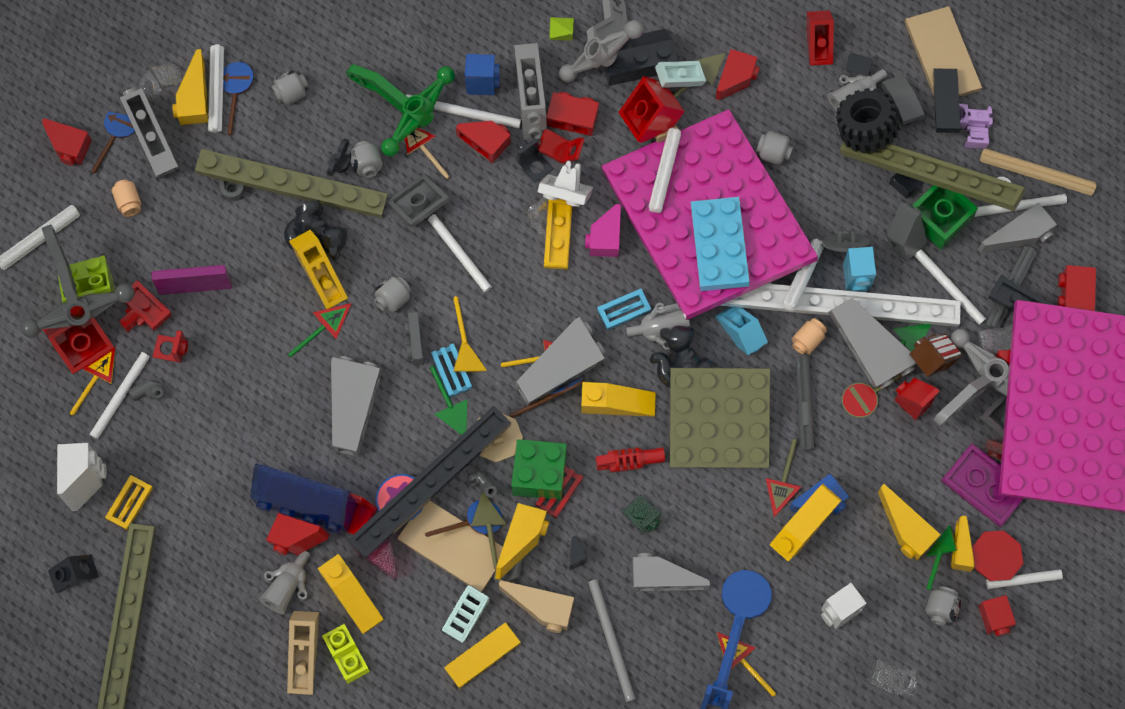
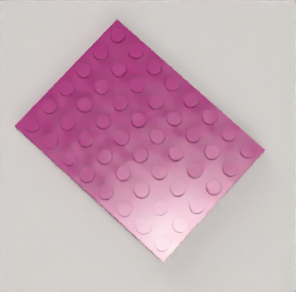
(709, 164)
(1065, 407)

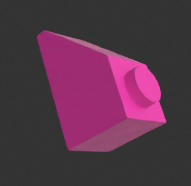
(605, 234)

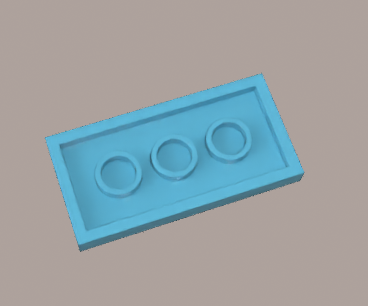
(719, 244)

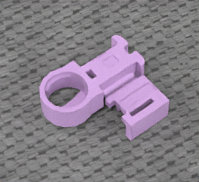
(976, 124)

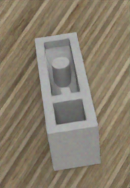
(1023, 231)
(661, 575)

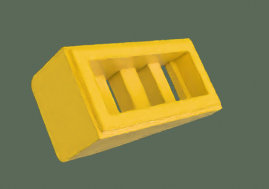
(963, 557)

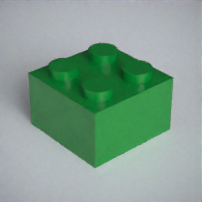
(944, 214)
(539, 469)

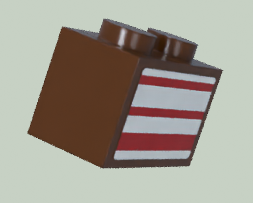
(935, 353)

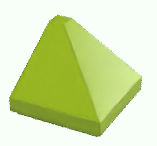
(561, 28)

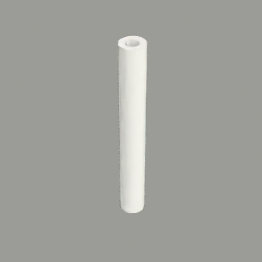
(1027, 579)

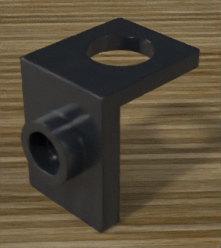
(529, 153)
(69, 572)

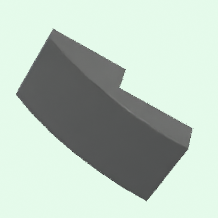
(904, 98)

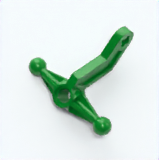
(415, 110)

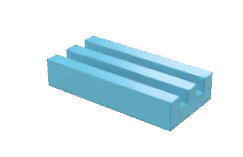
(643, 301)
(443, 351)

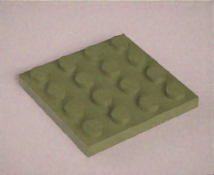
(719, 417)

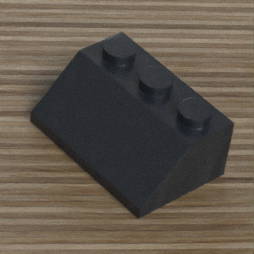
(640, 57)

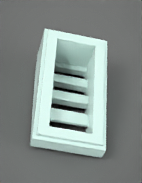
(483, 599)

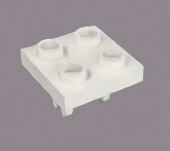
(566, 186)

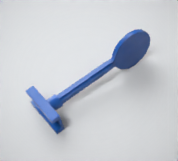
(746, 597)

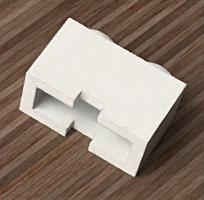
(842, 606)

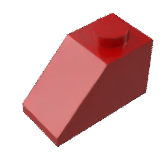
(820, 37)
(737, 73)
(485, 138)
(68, 142)
(916, 397)
(294, 535)

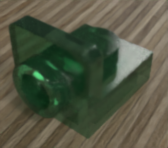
(642, 515)

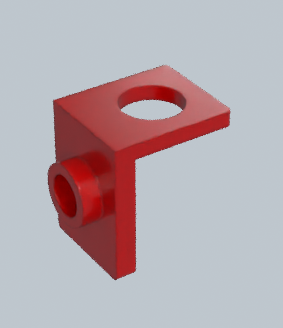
(559, 148)
(180, 347)
(362, 515)

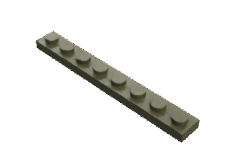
(942, 175)
(290, 183)
(126, 617)

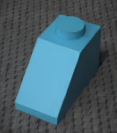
(742, 329)

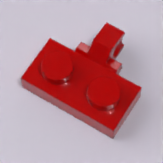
(144, 309)

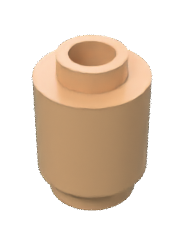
(126, 198)
(809, 336)

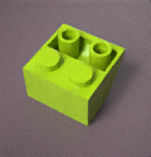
(91, 277)

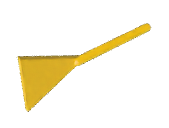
(467, 359)

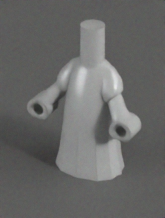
(853, 84)
(652, 324)
(283, 587)

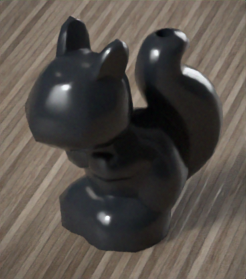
(308, 218)
(678, 340)

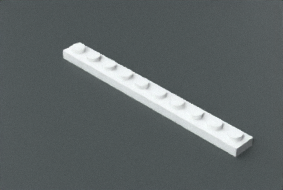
(879, 306)

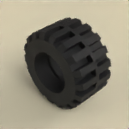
(865, 106)

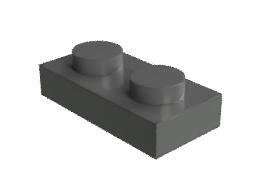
(412, 329)

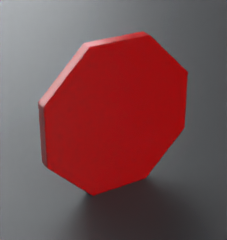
(997, 556)

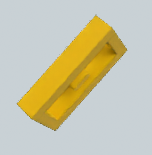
(119, 521)

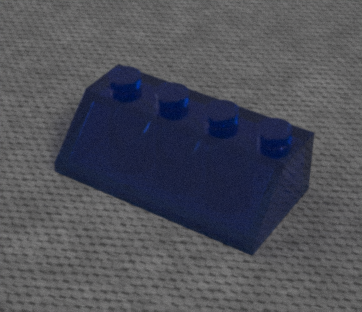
(302, 498)

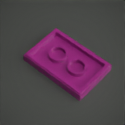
(191, 279)
(977, 481)

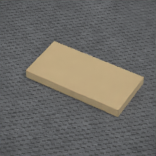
(941, 46)
(457, 551)

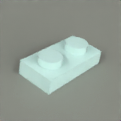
(680, 74)

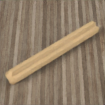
(1038, 172)

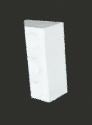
(78, 473)

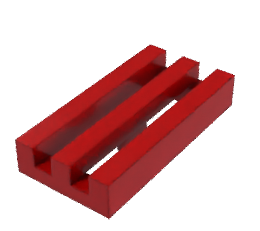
(570, 473)

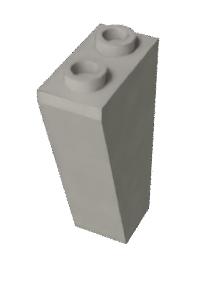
(530, 90)
(148, 132)
(872, 345)
(561, 363)
(352, 400)

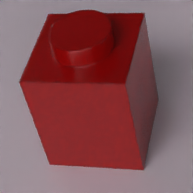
(997, 616)

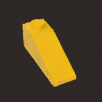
(191, 96)
(318, 269)
(616, 400)
(805, 523)
(910, 529)
(522, 537)
(350, 593)

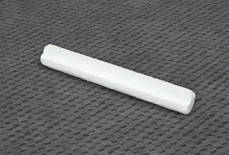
(216, 73)
(664, 170)
(36, 238)
(801, 280)

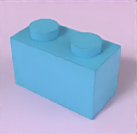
(859, 269)

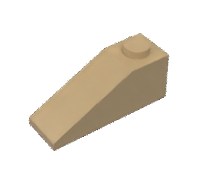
(544, 606)
(302, 652)

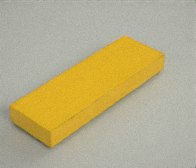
(558, 234)
(482, 655)

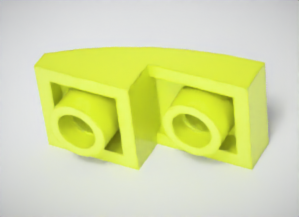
(345, 653)

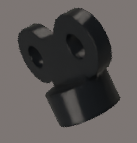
(339, 161)

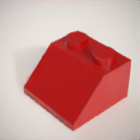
(650, 110)
(79, 343)

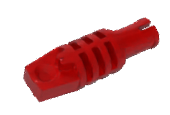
(629, 459)

